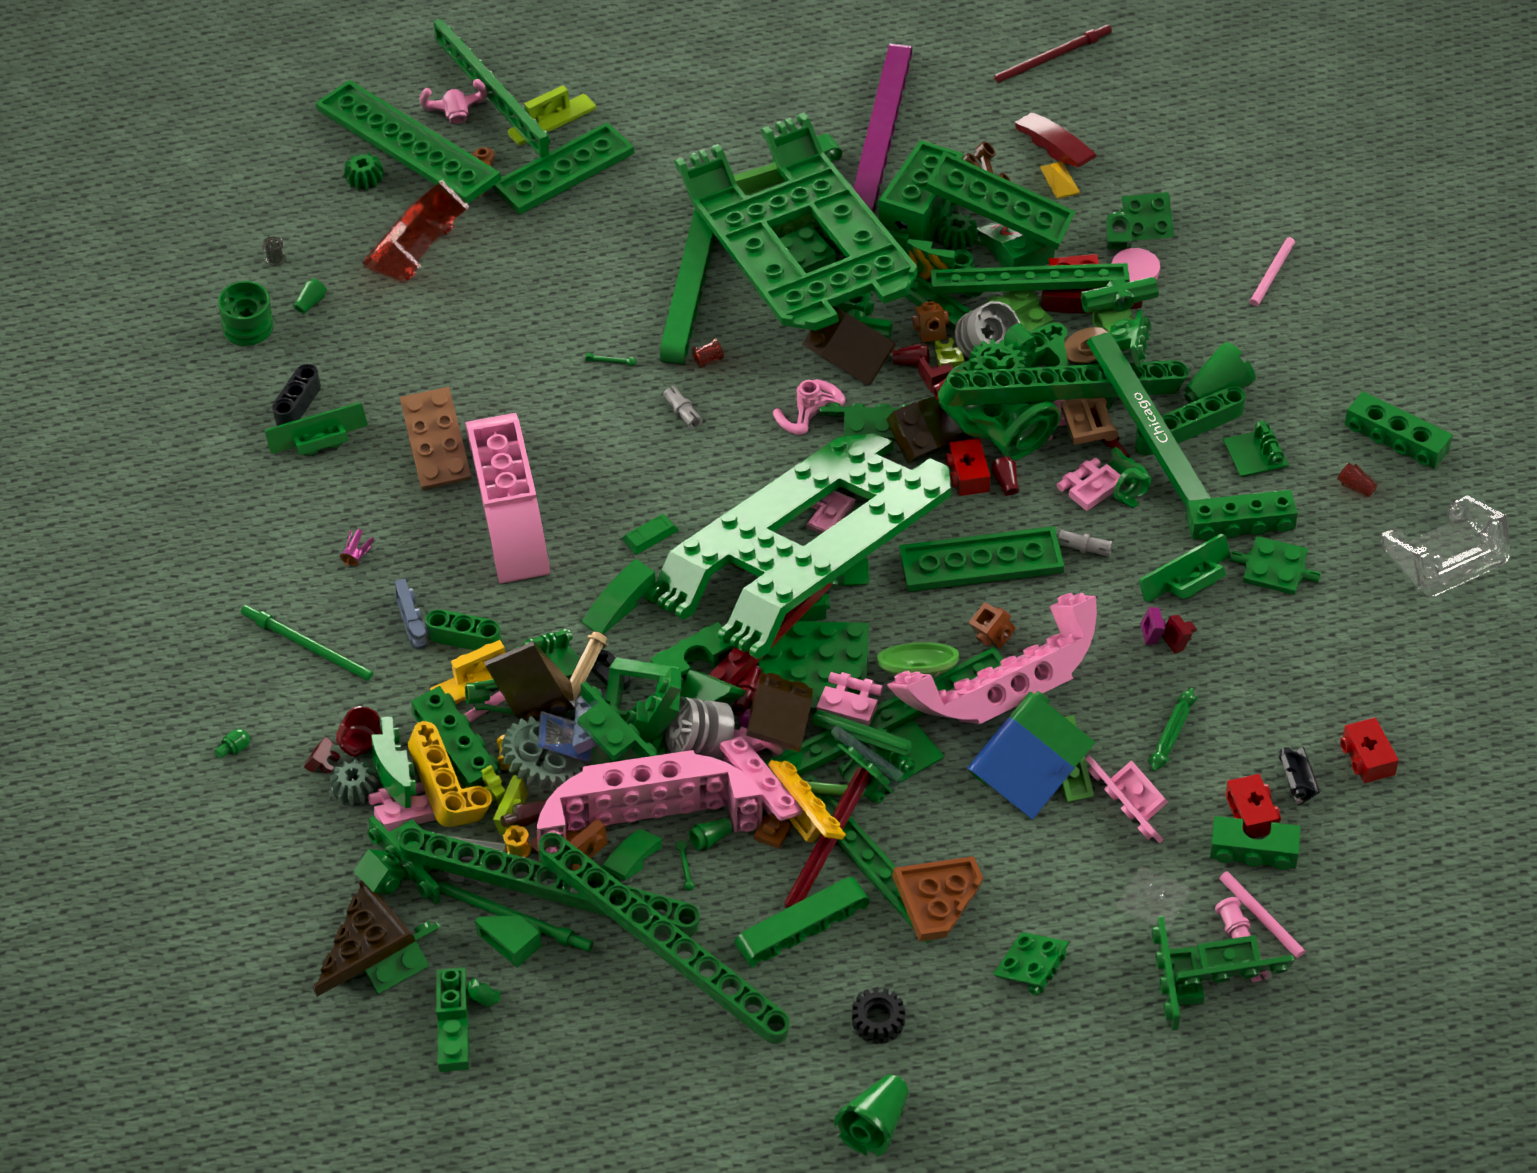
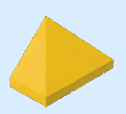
(1059, 180)

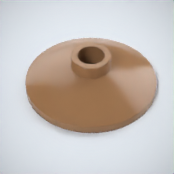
(1077, 348)

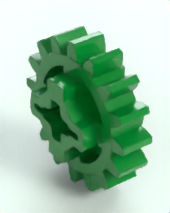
(995, 356)

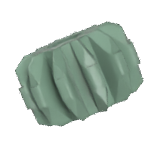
(353, 782)

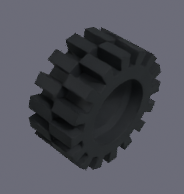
(878, 1030)

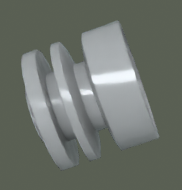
(984, 323)
(700, 727)

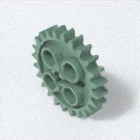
(523, 754)

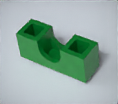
(701, 646)
(1232, 844)

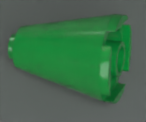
(1220, 372)
(872, 1116)

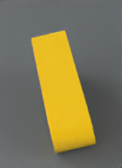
(427, 746)

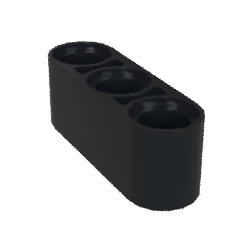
(297, 394)

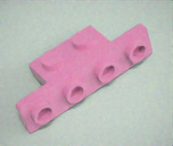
(1136, 792)
(775, 796)

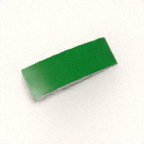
(620, 597)

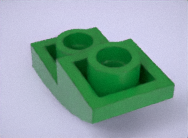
(629, 855)

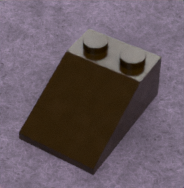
(851, 346)
(924, 429)
(531, 682)
(779, 711)

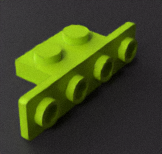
(554, 110)

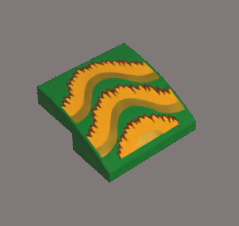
(928, 258)

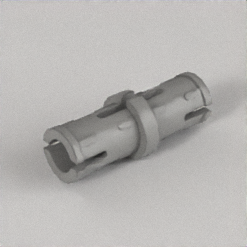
(682, 407)
(1085, 543)

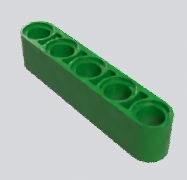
(1199, 416)
(801, 920)

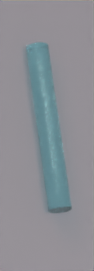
(867, 753)

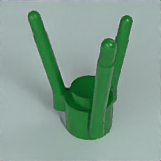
(479, 692)

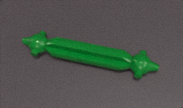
(1172, 729)

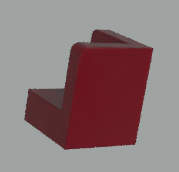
(934, 374)

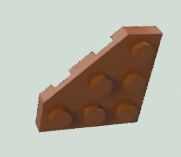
(937, 894)

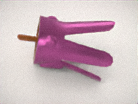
(351, 554)

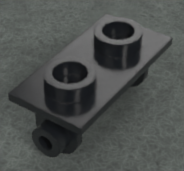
(1299, 774)

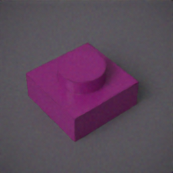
(1152, 625)

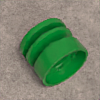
(245, 313)

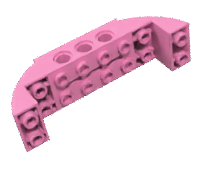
(508, 497)
(1008, 684)
(651, 789)

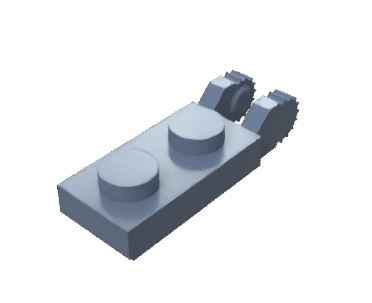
(411, 616)

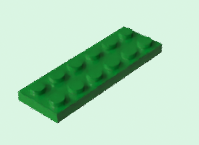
(563, 168)
(1000, 200)
(981, 558)

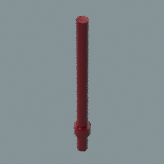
(1088, 37)

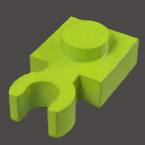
(948, 354)
(493, 784)

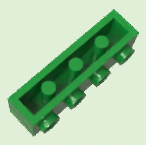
(1241, 514)
(461, 744)

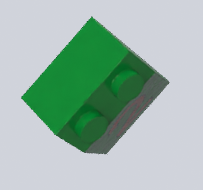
(1014, 248)

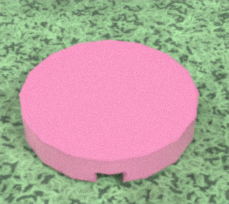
(1140, 263)

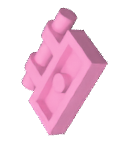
(1092, 490)
(850, 705)
(393, 814)

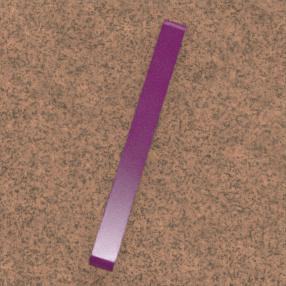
(882, 124)

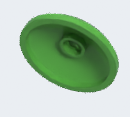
(919, 656)

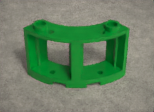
(615, 687)

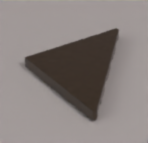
(364, 939)

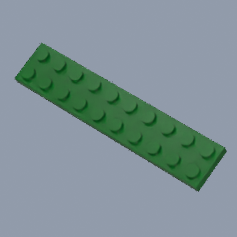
(408, 141)

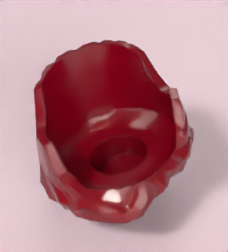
(356, 730)

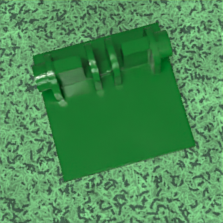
(1149, 215)
(1256, 451)
(557, 648)
(923, 752)
(878, 783)
(1032, 961)

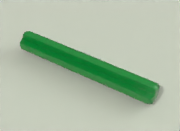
(864, 733)

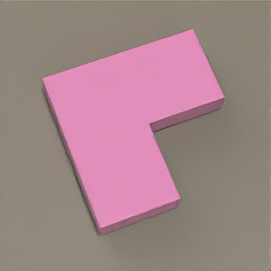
(830, 511)

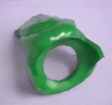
(1133, 475)

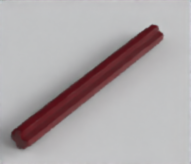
(825, 844)

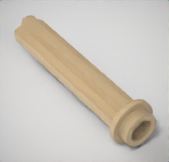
(596, 643)

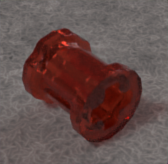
(707, 353)

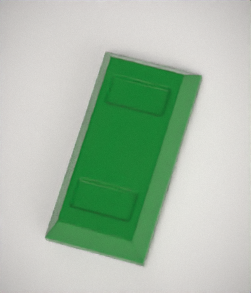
(649, 534)

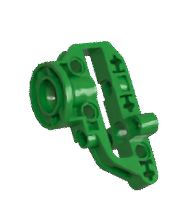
(1019, 426)

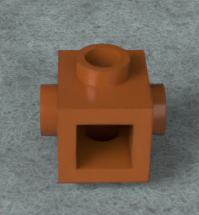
(930, 322)
(992, 625)

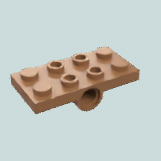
(435, 438)

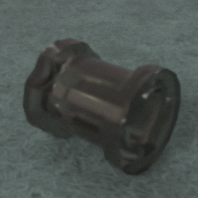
(273, 248)

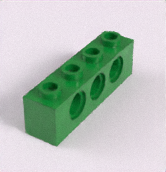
(1398, 430)

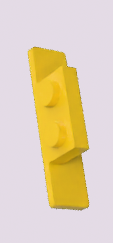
(470, 669)
(814, 816)

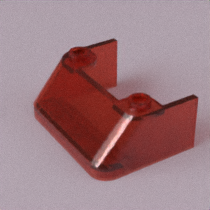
(414, 232)

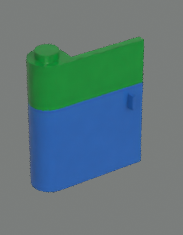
(1031, 754)

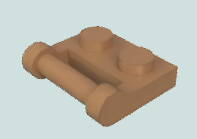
(1081, 422)

